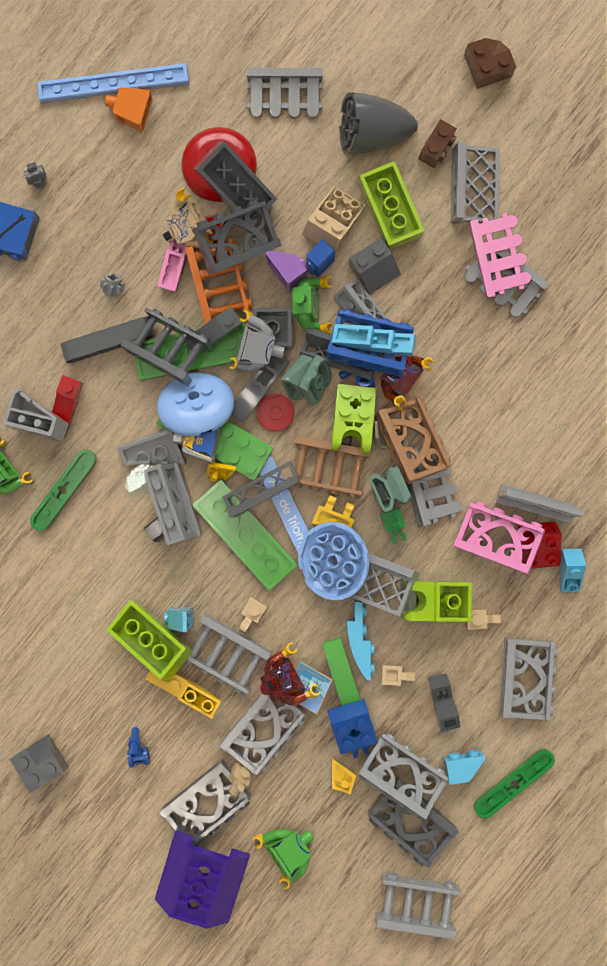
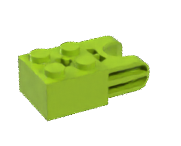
(353, 421)
(441, 601)

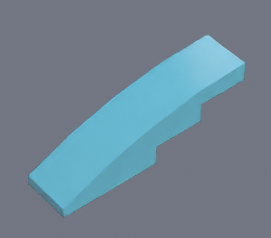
(373, 339)

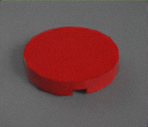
(275, 412)

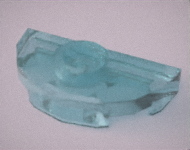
(136, 478)

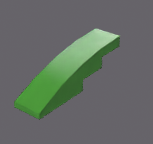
(340, 671)

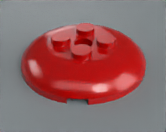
(201, 145)

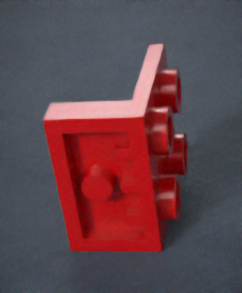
(549, 550)

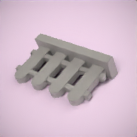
(275, 76)
(531, 290)
(419, 496)

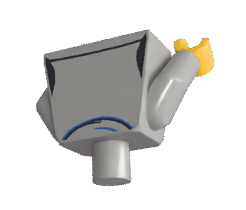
(256, 345)

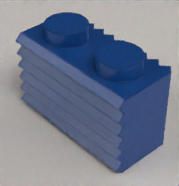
(319, 258)

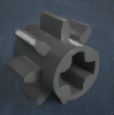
(35, 174)

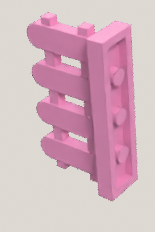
(492, 246)

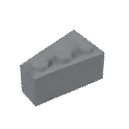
(33, 418)

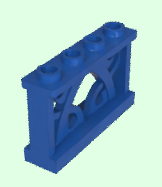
(346, 355)

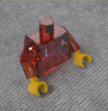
(397, 387)
(282, 680)

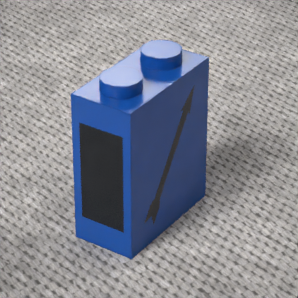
(16, 231)

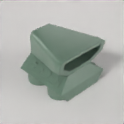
(307, 379)
(389, 489)

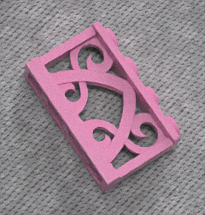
(513, 561)

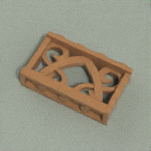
(426, 429)

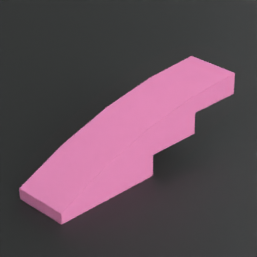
(173, 266)

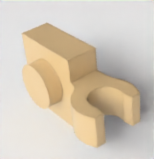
(252, 611)
(480, 619)
(393, 675)
(241, 777)

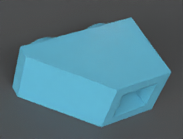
(572, 570)
(463, 767)

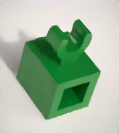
(393, 522)

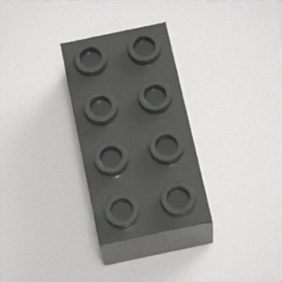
(232, 179)

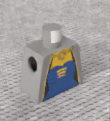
(200, 446)

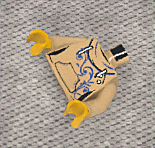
(183, 219)

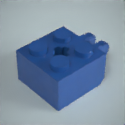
(352, 727)

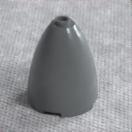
(373, 123)

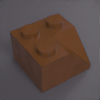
(489, 61)

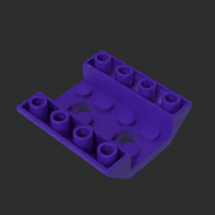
(212, 890)

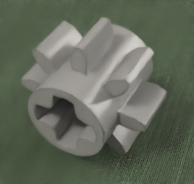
(112, 285)

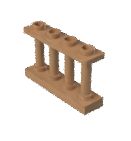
(322, 449)

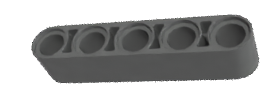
(103, 340)

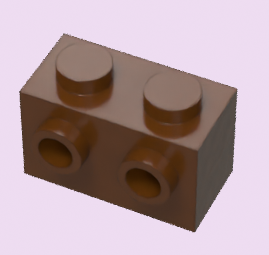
(437, 143)

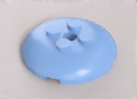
(196, 407)
(318, 560)

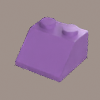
(287, 268)

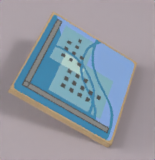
(309, 677)

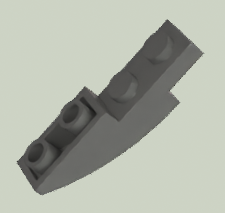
(258, 387)

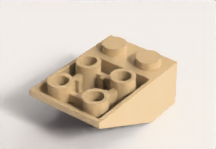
(333, 218)

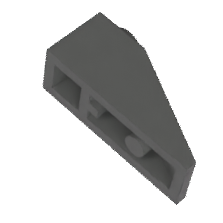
(218, 328)

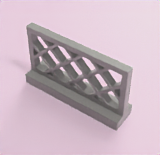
(459, 181)
(537, 504)
(392, 570)

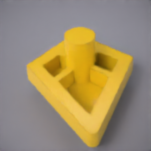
(220, 471)
(342, 778)

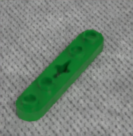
(51, 505)
(530, 771)

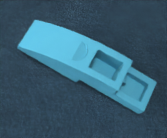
(361, 648)

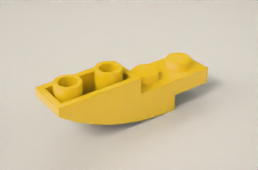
(188, 693)

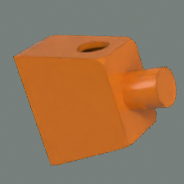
(130, 106)

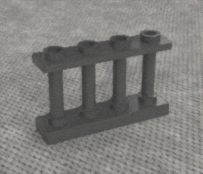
(166, 365)

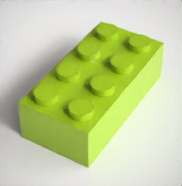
(391, 205)
(149, 641)

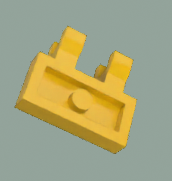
(326, 514)

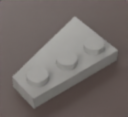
(152, 450)

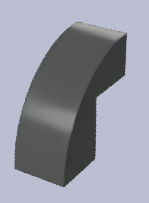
(443, 702)

